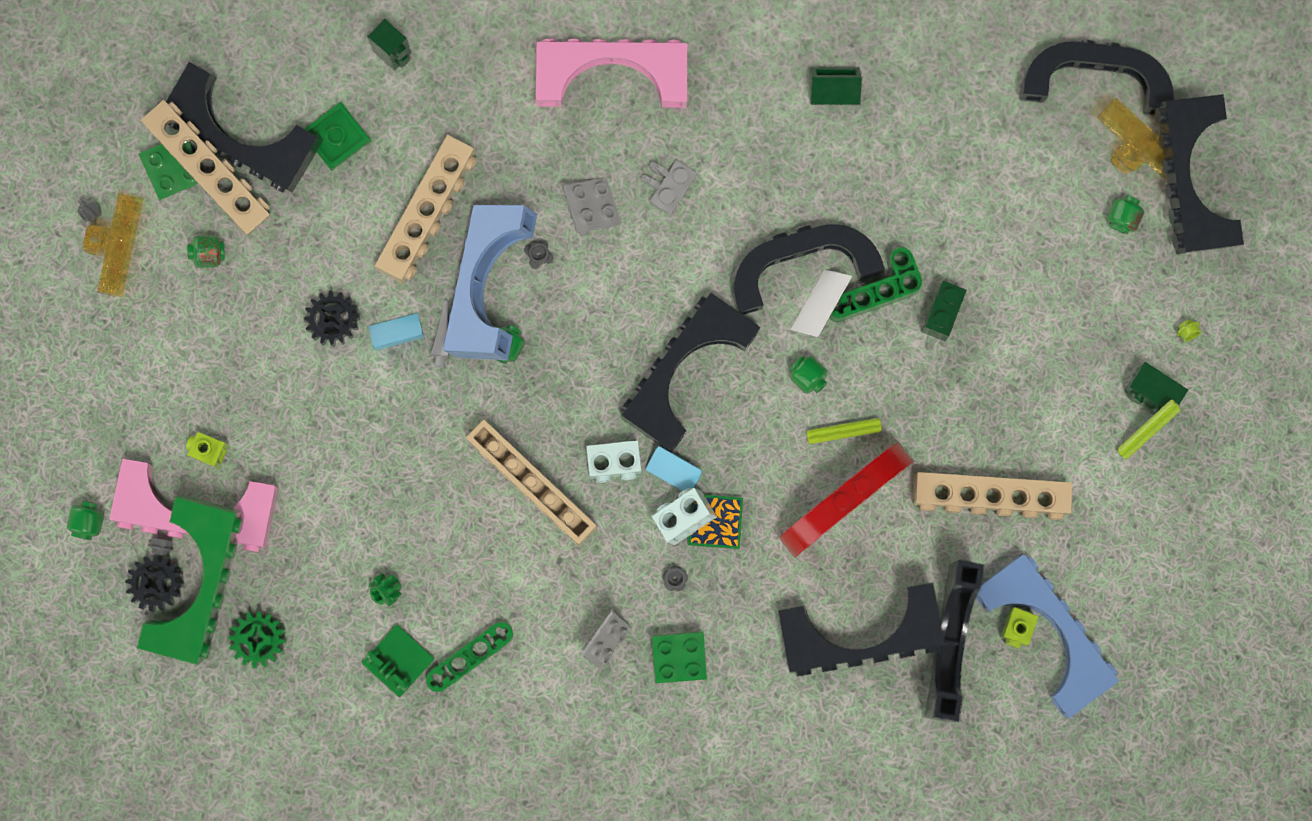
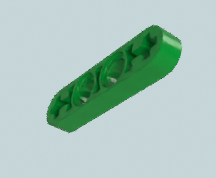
(469, 656)

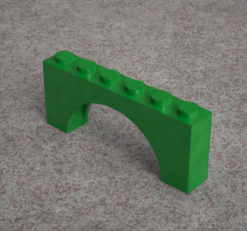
(214, 532)

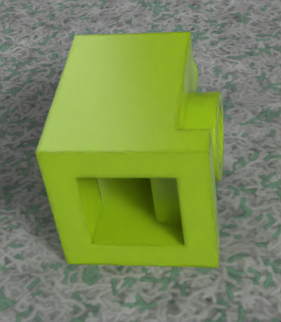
(214, 454)

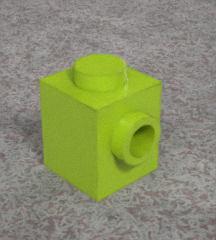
(1018, 628)

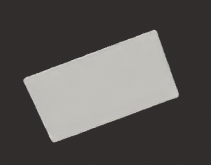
(821, 303)

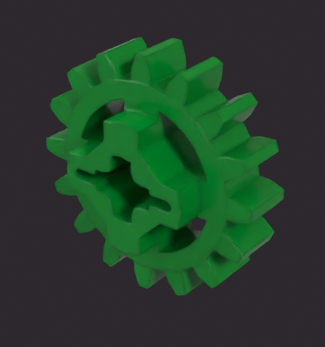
(258, 626)

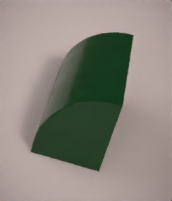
(835, 85)

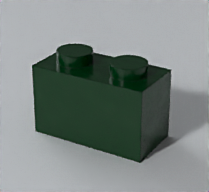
(390, 45)
(944, 311)
(1154, 388)

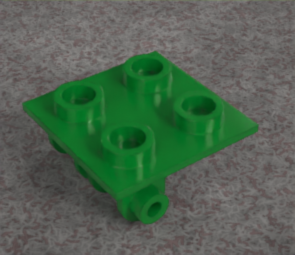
(166, 172)
(679, 657)
(398, 661)

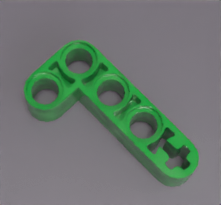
(872, 293)

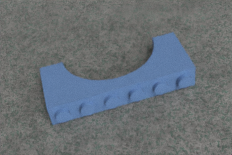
(489, 234)
(1086, 671)

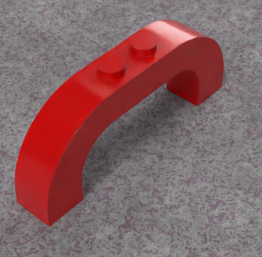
(846, 499)

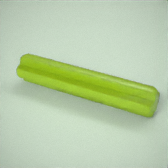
(1149, 429)
(844, 431)

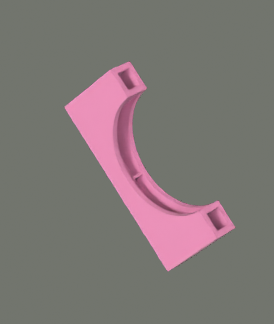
(563, 61)
(140, 506)

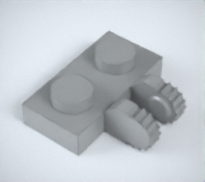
(672, 188)

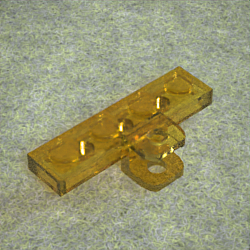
(1139, 140)
(115, 244)

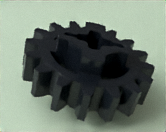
(325, 325)
(145, 591)

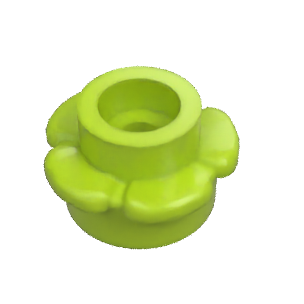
(1189, 330)

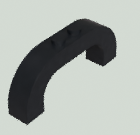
(1101, 57)
(806, 241)

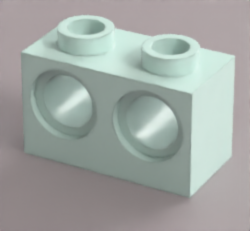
(613, 453)
(686, 522)

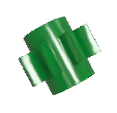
(385, 589)

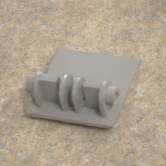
(591, 205)
(601, 646)

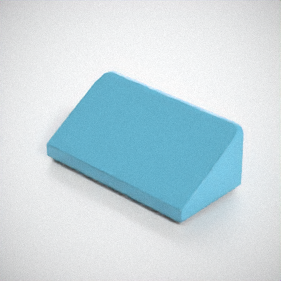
(396, 332)
(673, 469)

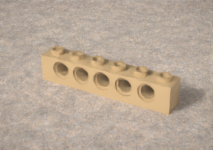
(156, 123)
(450, 152)
(531, 483)
(1057, 492)

